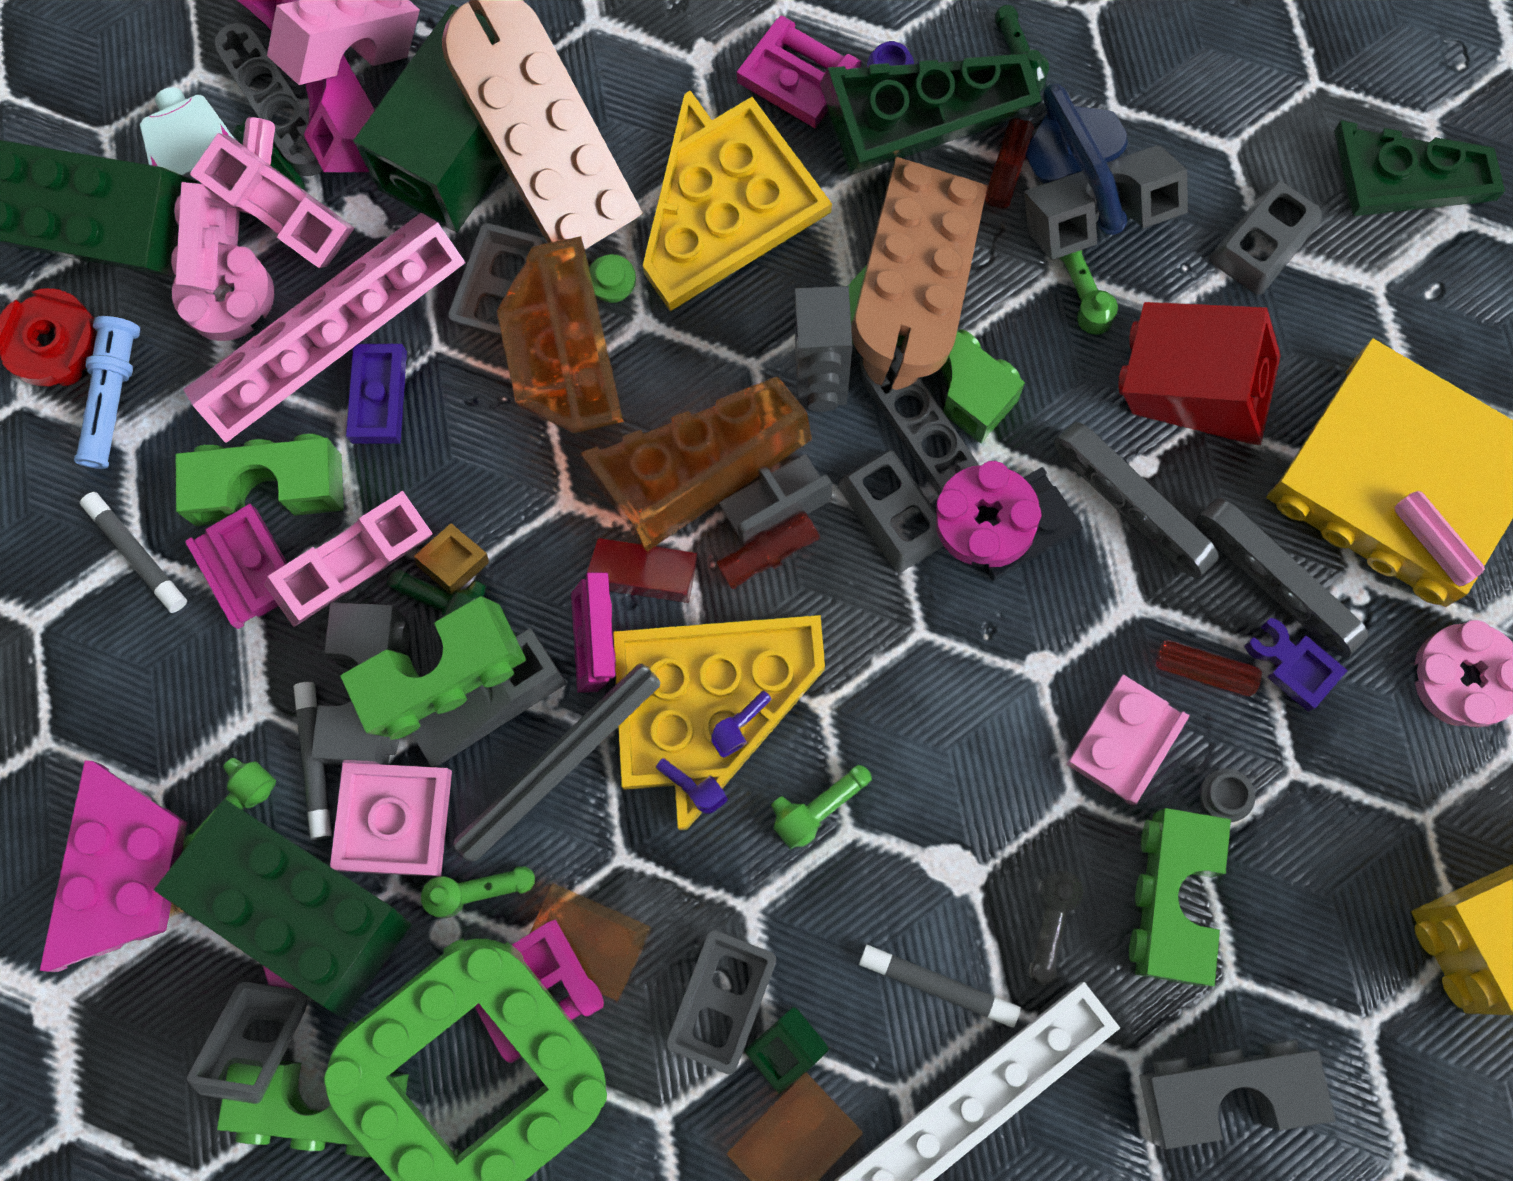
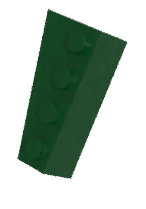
(917, 106)

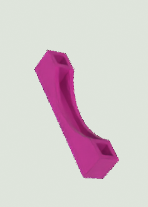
(335, 107)

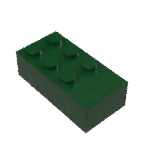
(89, 207)
(284, 908)

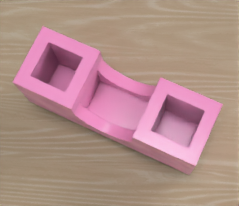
(314, 34)
(272, 198)
(348, 559)

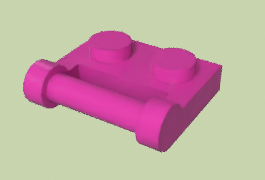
(788, 79)
(552, 961)

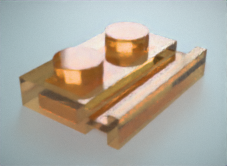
(600, 937)
(796, 1136)

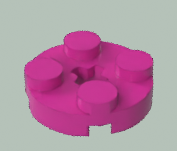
(993, 487)

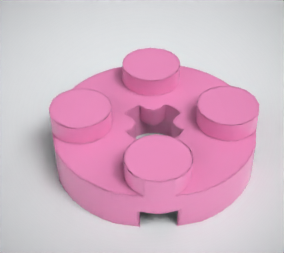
(241, 308)
(1440, 675)

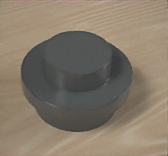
(1227, 794)

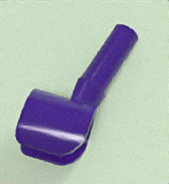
(727, 734)
(706, 796)

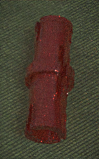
(768, 550)

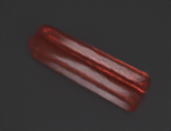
(1009, 163)
(1208, 668)

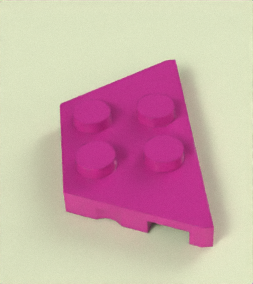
(109, 871)

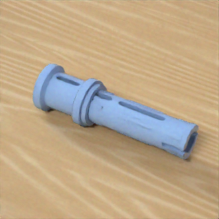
(108, 370)

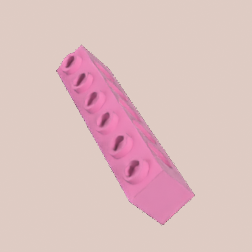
(324, 326)

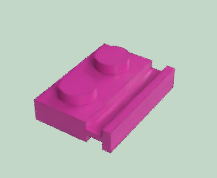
(236, 561)
(593, 633)

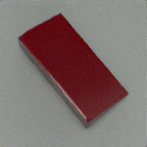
(653, 574)

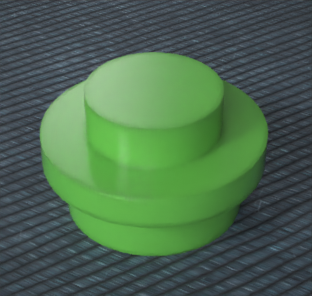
(613, 278)

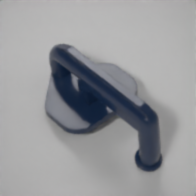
(1078, 141)

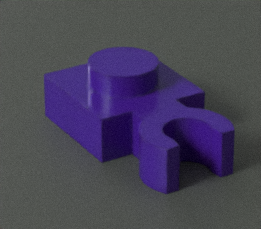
(1301, 669)

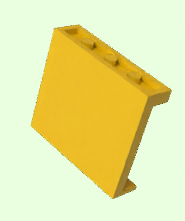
(1396, 434)

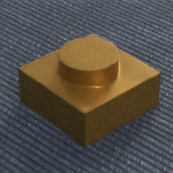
(451, 559)

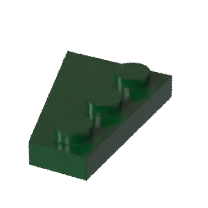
(1410, 174)

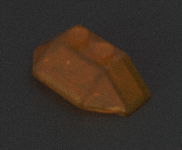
(559, 340)

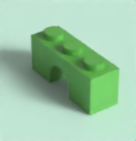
(218, 479)
(476, 652)
(1167, 941)
(285, 1113)

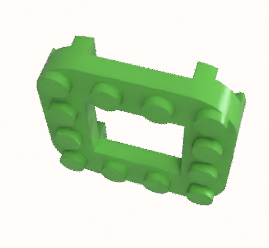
(418, 1012)

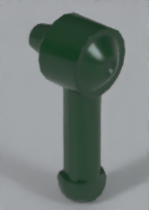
(1007, 20)
(431, 595)

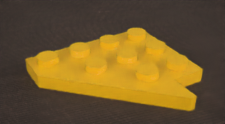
(725, 199)
(705, 678)

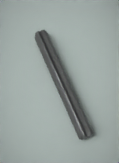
(556, 762)

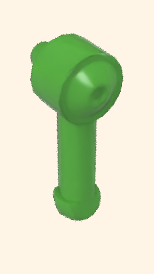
(1097, 306)
(247, 786)
(799, 823)
(446, 897)

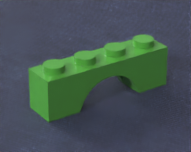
(977, 385)

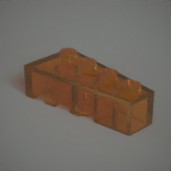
(698, 460)

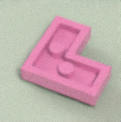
(203, 224)

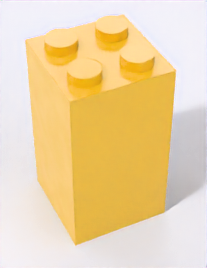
(1473, 942)

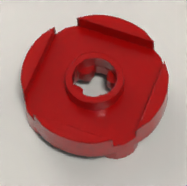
(65, 356)

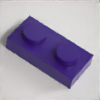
(376, 394)

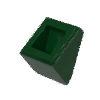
(786, 1050)

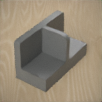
(776, 498)

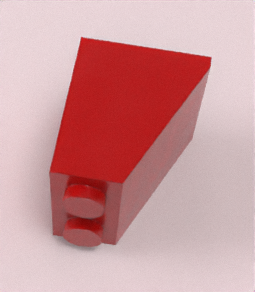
(1203, 368)

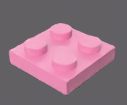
(391, 819)

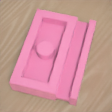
(1127, 740)

